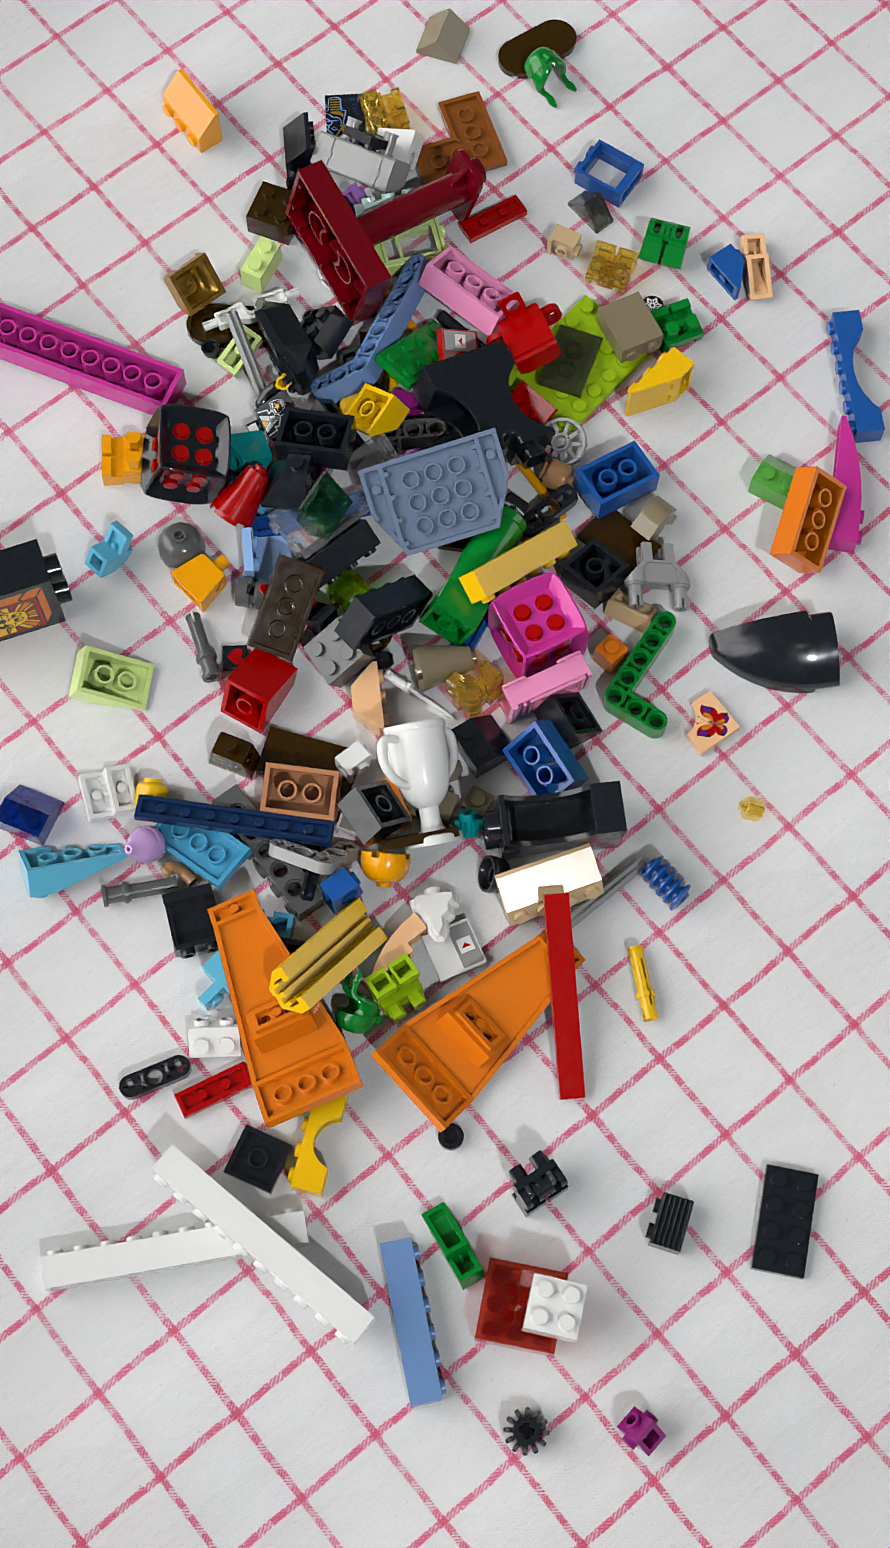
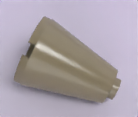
(437, 663)

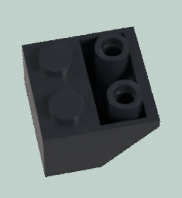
(298, 143)
(326, 329)

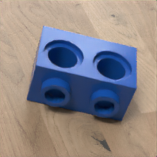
(340, 890)

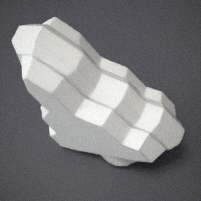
(436, 911)

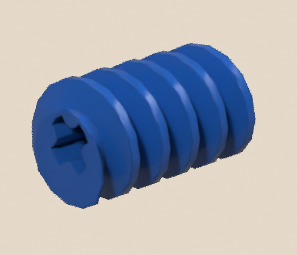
(665, 882)

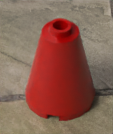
(242, 497)

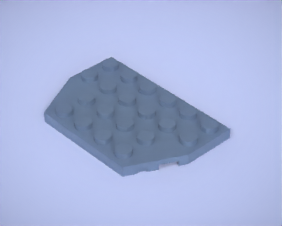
(439, 492)

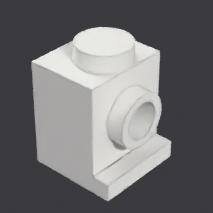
(354, 760)

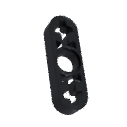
(549, 501)
(140, 1091)

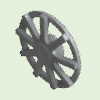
(562, 442)

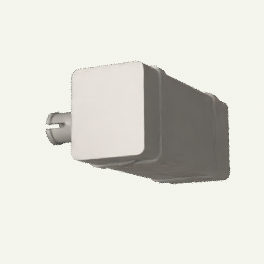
(351, 160)

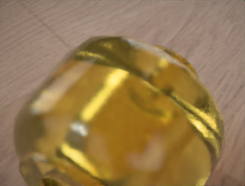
(751, 808)

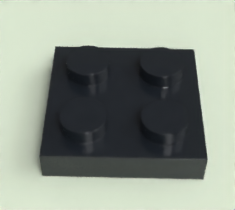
(258, 1159)

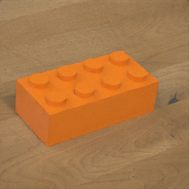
(808, 520)

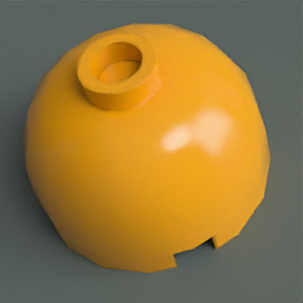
(385, 866)

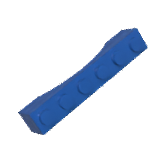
(863, 415)

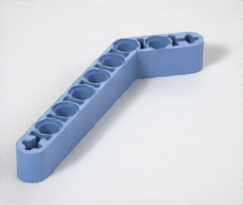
(383, 333)

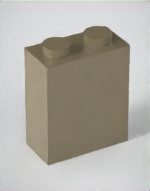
(629, 327)

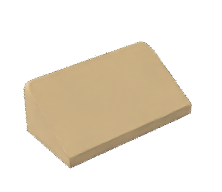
(618, 609)

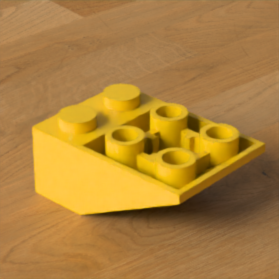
(661, 383)

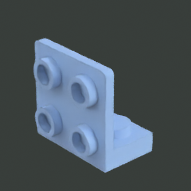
(262, 553)

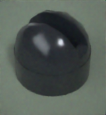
(208, 348)

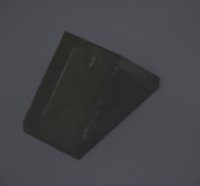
(592, 210)

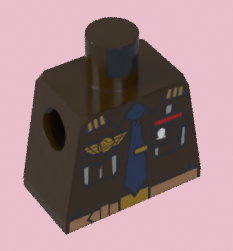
(232, 755)

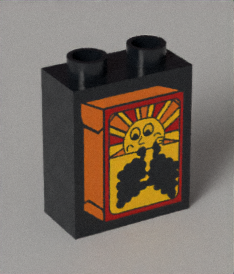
(30, 590)

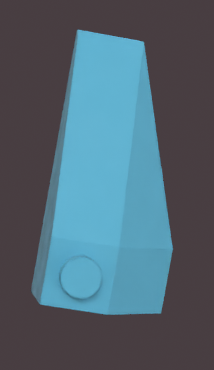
(53, 870)

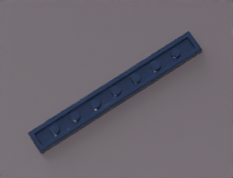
(234, 820)

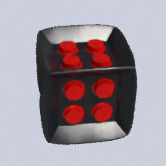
(186, 454)

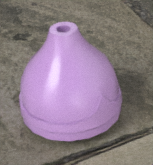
(145, 844)

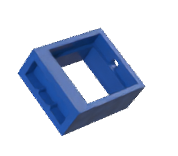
(615, 158)

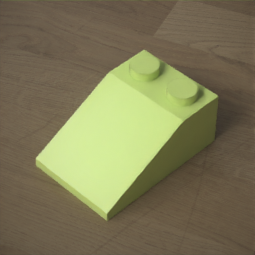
(110, 679)

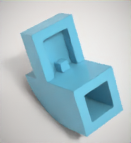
(112, 552)
(214, 994)

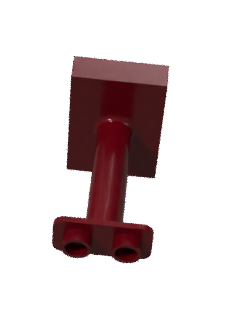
(345, 242)

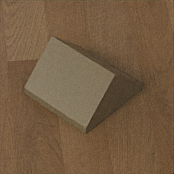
(444, 37)

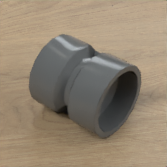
(243, 592)

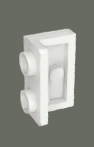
(214, 1037)

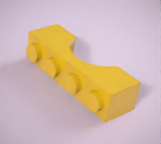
(309, 1174)

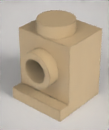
(564, 242)

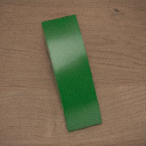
(453, 1245)

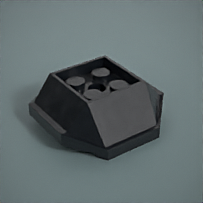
(288, 345)

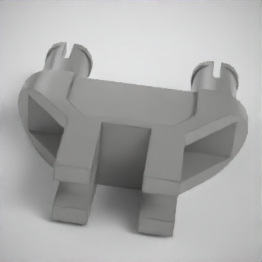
(658, 575)

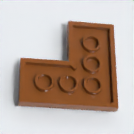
(468, 129)

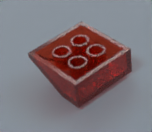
(505, 1307)

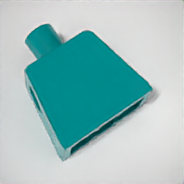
(249, 449)

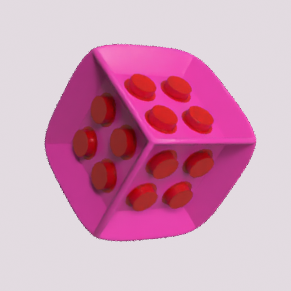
(537, 625)

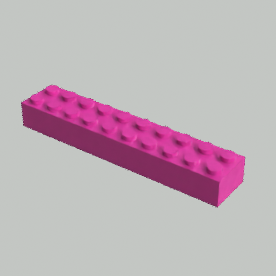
(87, 362)

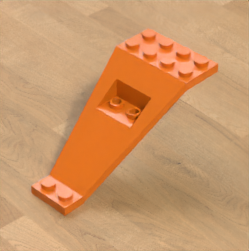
(466, 1036)
(294, 1056)

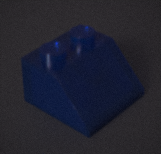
(29, 814)

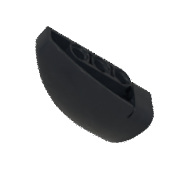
(782, 651)

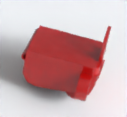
(528, 333)

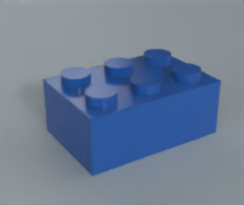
(616, 479)
(544, 760)

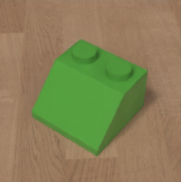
(772, 481)

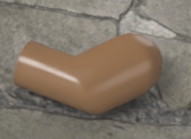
(181, 870)

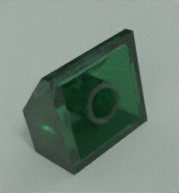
(323, 507)

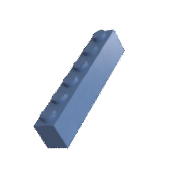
(411, 1322)

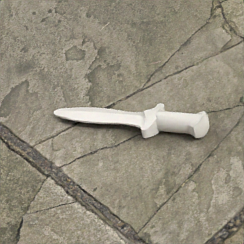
(407, 687)

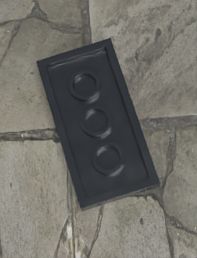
(784, 1222)

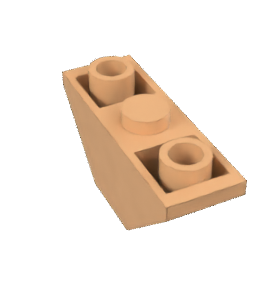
(368, 699)

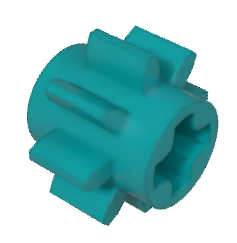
(468, 822)

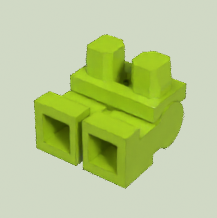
(397, 990)

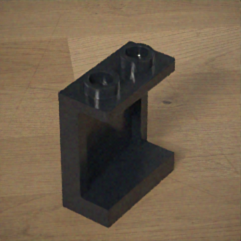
(190, 920)

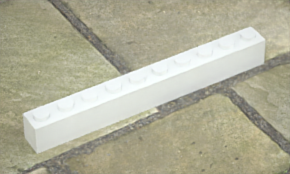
(263, 1244)
(157, 1253)

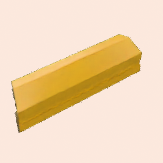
(325, 959)

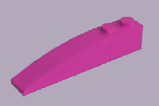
(847, 471)

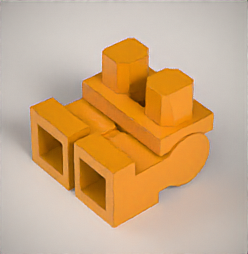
(122, 459)

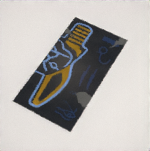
(339, 108)

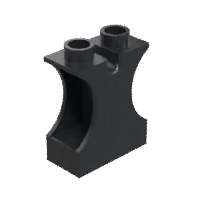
(475, 396)
(556, 821)

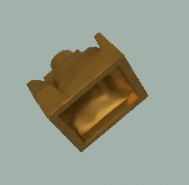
(194, 284)

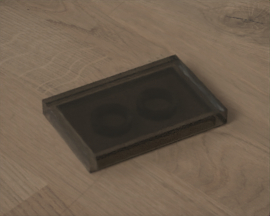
(573, 367)

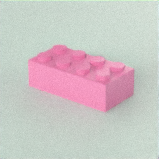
(466, 289)

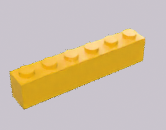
(517, 562)

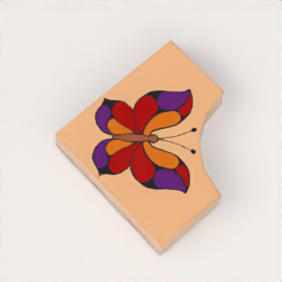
(711, 723)

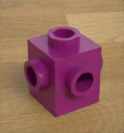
(641, 1431)

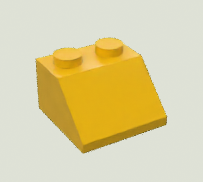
(377, 411)

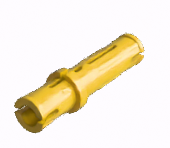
(645, 994)

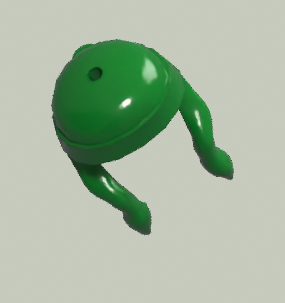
(539, 66)
(361, 1010)

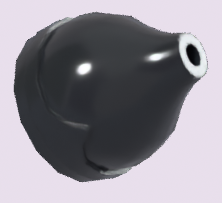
(488, 868)

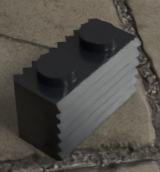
(670, 1222)

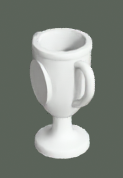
(421, 770)

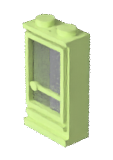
(422, 239)

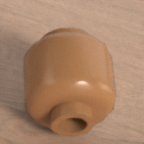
(556, 474)

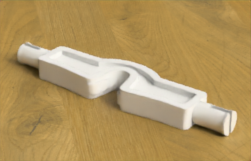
(245, 315)

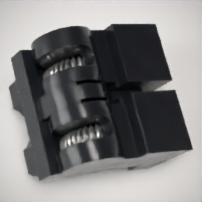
(531, 1188)

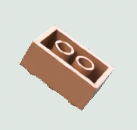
(301, 791)

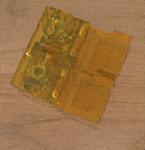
(384, 110)
(612, 270)
(474, 694)

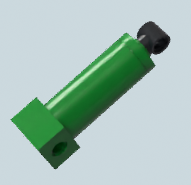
(450, 608)

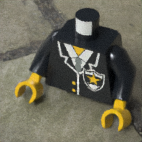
(270, 408)

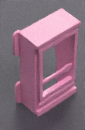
(528, 693)

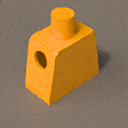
(201, 579)

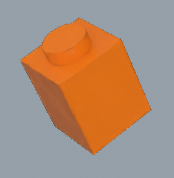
(610, 654)

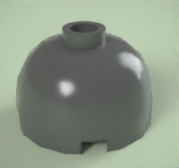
(180, 544)

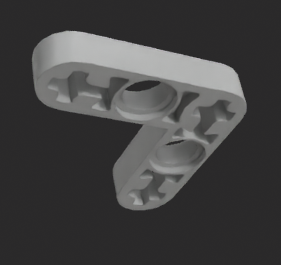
(322, 862)

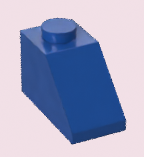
(727, 269)

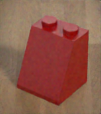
(258, 689)

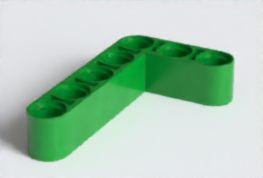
(637, 673)

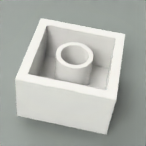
(555, 1308)

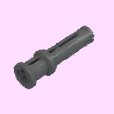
(206, 657)
(127, 892)

